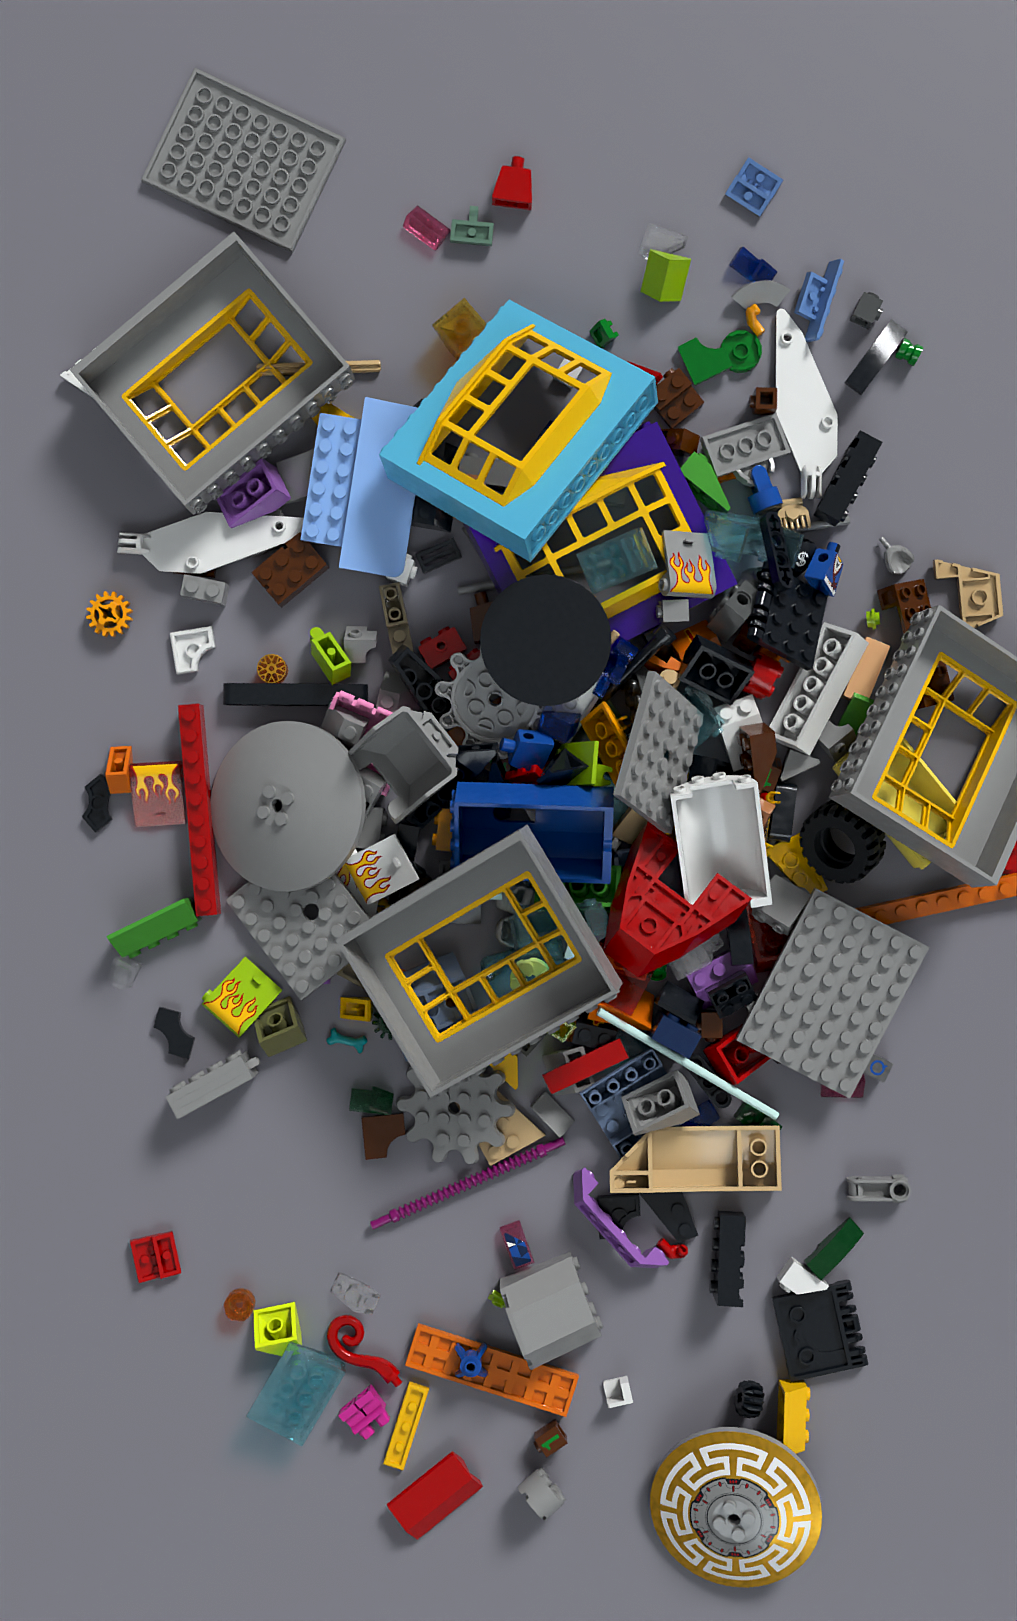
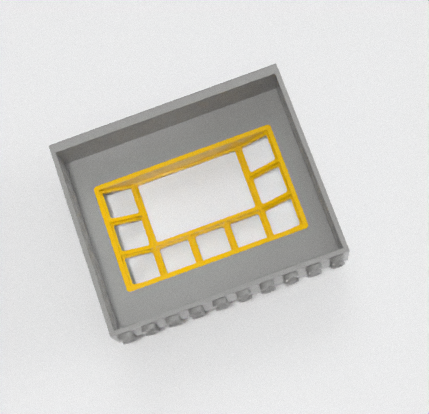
(173, 330)
(984, 817)
(507, 1021)

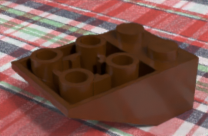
(758, 751)

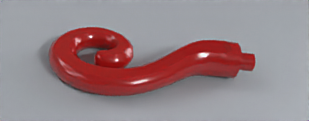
(379, 1364)

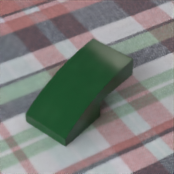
(752, 1117)

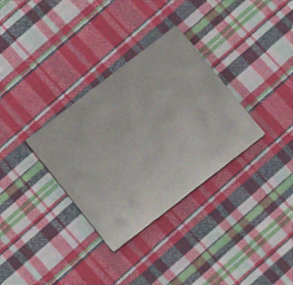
(243, 160)

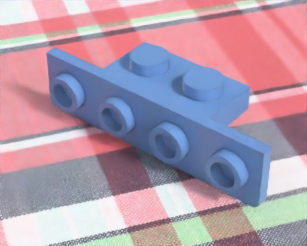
(817, 297)

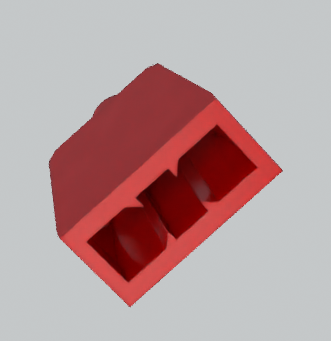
(513, 186)

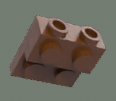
(676, 398)

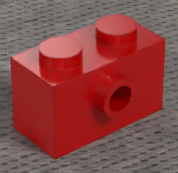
(442, 647)

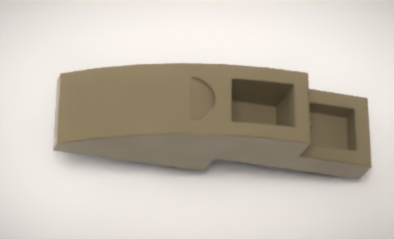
(395, 616)

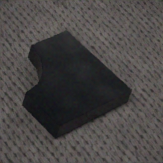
(620, 1207)

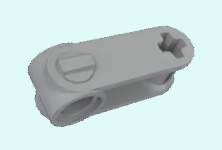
(877, 1188)

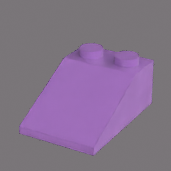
(254, 495)

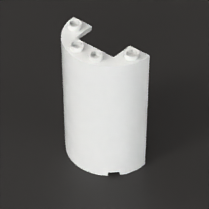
(722, 834)

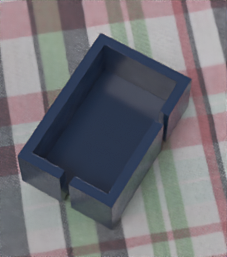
(674, 1034)

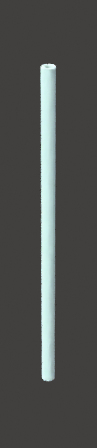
(687, 1063)

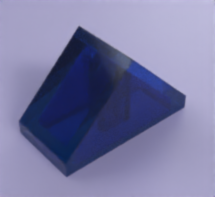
(559, 724)

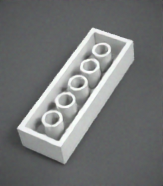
(818, 690)

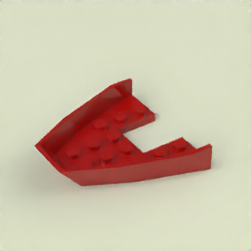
(654, 923)

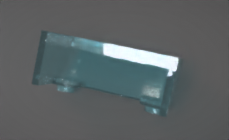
(741, 534)
(592, 912)

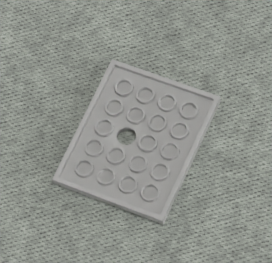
(661, 724)
(298, 946)

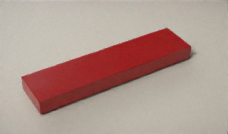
(585, 1066)

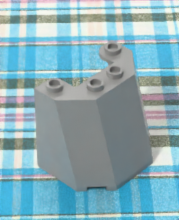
(410, 755)
(549, 1309)

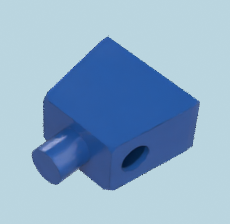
(527, 749)

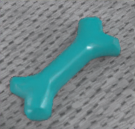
(355, 1042)

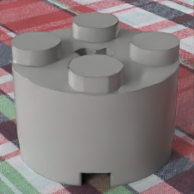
(541, 1494)

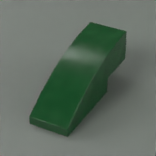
(834, 1248)

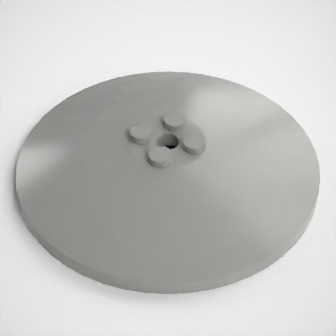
(319, 810)

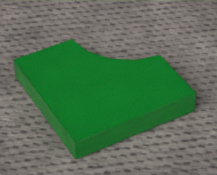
(703, 361)

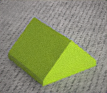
(665, 276)

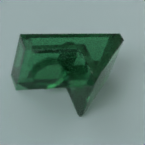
(371, 1101)

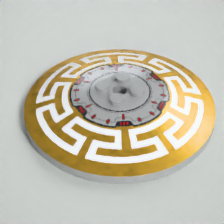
(742, 1475)

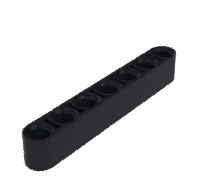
(287, 694)

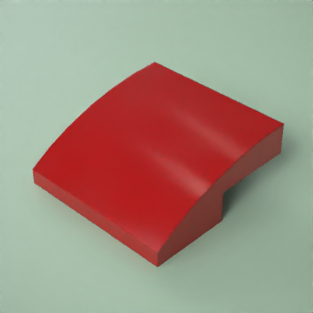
(155, 1256)

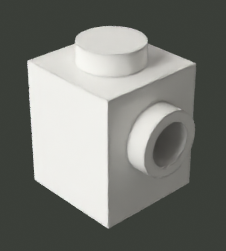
(409, 572)

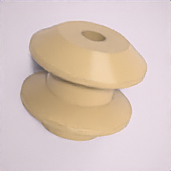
(671, 677)

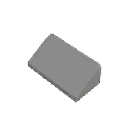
(552, 1114)

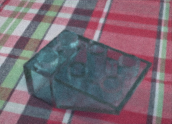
(617, 560)

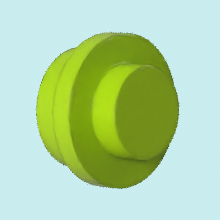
(873, 619)

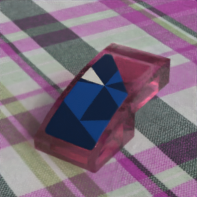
(517, 1245)

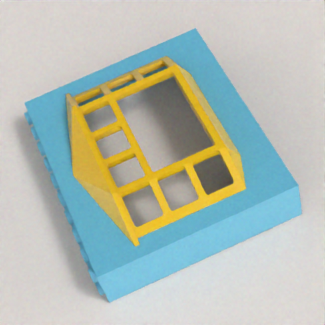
(561, 461)

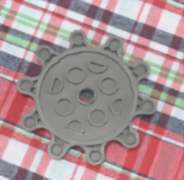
(474, 710)
(460, 1130)

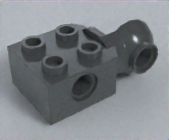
(738, 607)

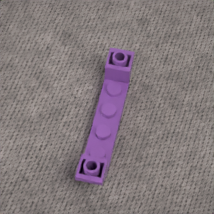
(583, 1184)

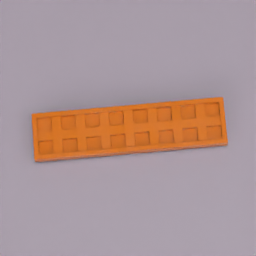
(507, 1376)

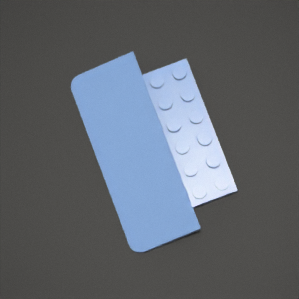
(350, 494)

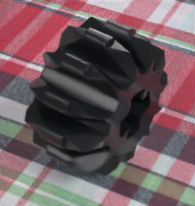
(749, 1399)

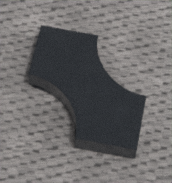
(97, 813)
(178, 1039)

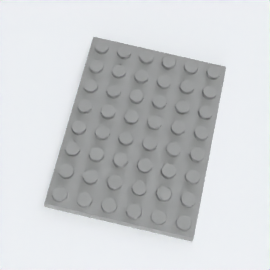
(832, 993)

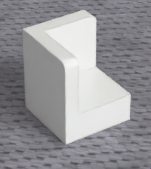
(617, 1392)

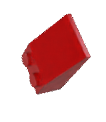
(733, 1059)

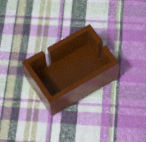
(290, 570)

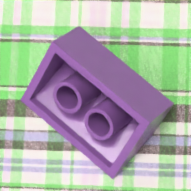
(715, 972)

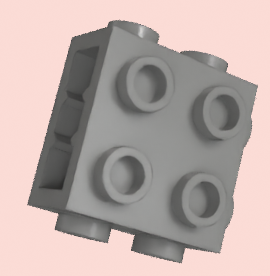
(786, 905)

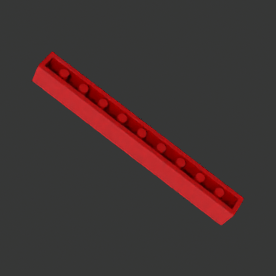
(199, 809)

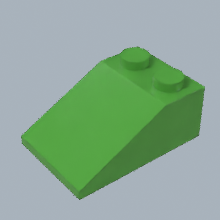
(704, 483)

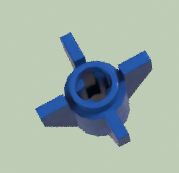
(473, 1357)

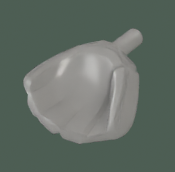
(897, 558)

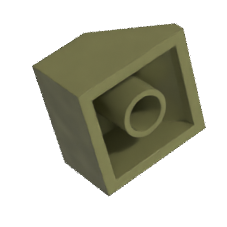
(279, 1027)

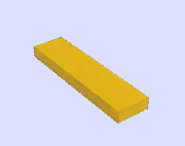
(406, 1425)

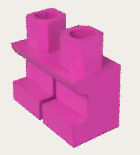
(363, 1410)

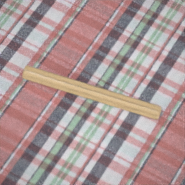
(362, 366)

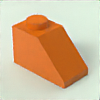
(118, 769)

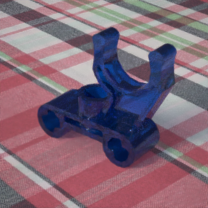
(620, 656)

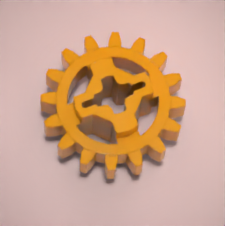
(105, 621)

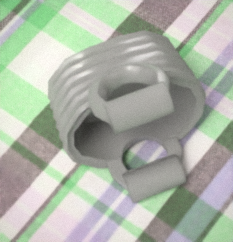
(517, 889)

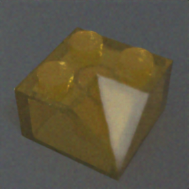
(459, 327)

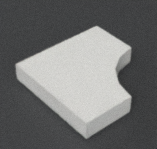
(189, 647)

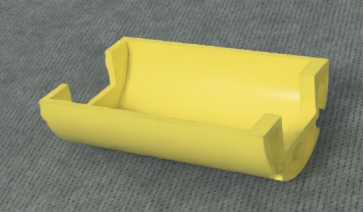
(925, 784)

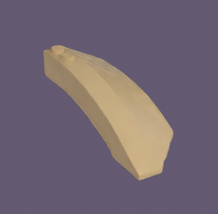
(701, 1160)

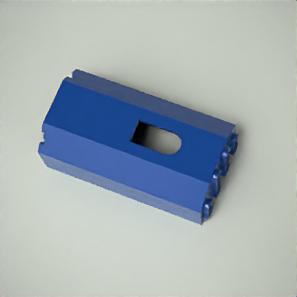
(569, 824)

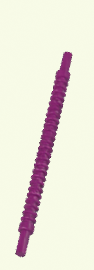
(395, 1215)

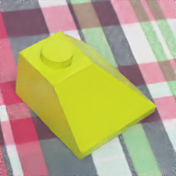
(276, 1328)

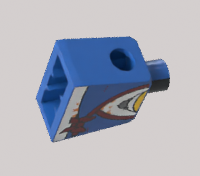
(825, 569)

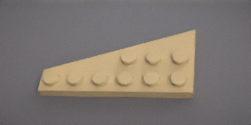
(518, 1133)

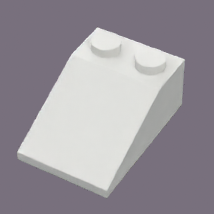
(740, 713)

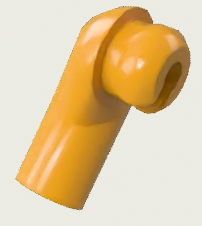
(752, 321)

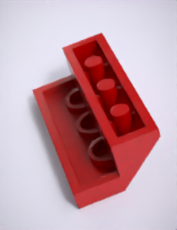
(434, 1495)

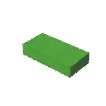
(855, 711)

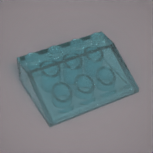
(297, 1392)

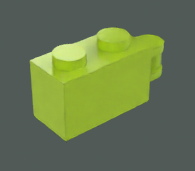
(329, 656)

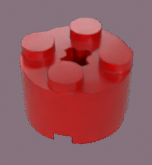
(765, 674)

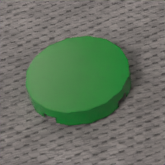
(743, 350)

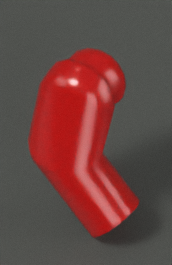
(672, 1251)

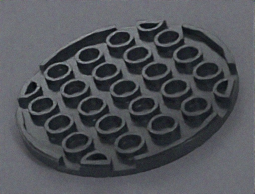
(545, 640)

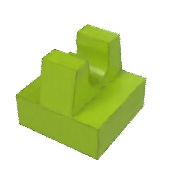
(601, 769)

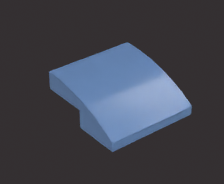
(754, 187)

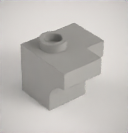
(358, 642)
(836, 740)

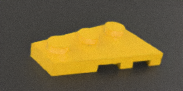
(791, 862)

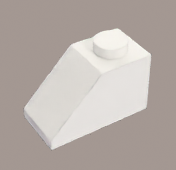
(799, 1278)

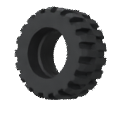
(828, 857)

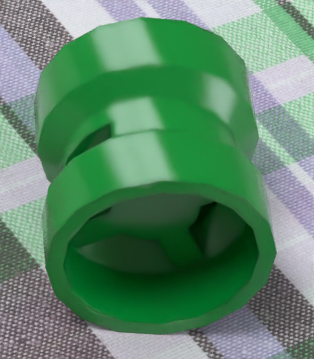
(908, 351)

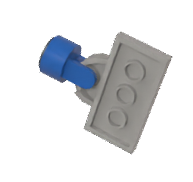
(749, 455)

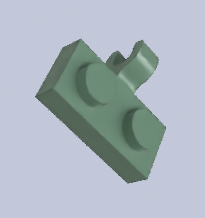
(472, 231)

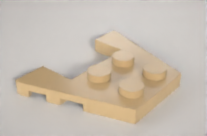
(977, 592)

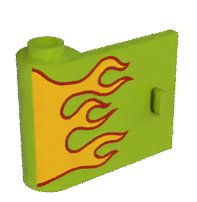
(240, 999)

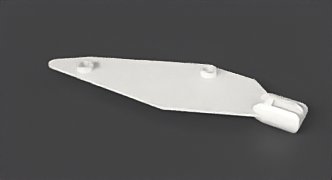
(804, 406)
(208, 541)

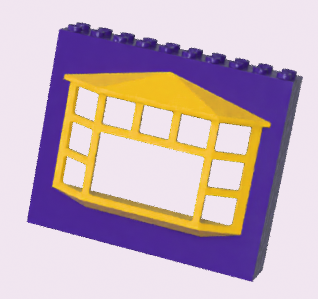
(640, 457)

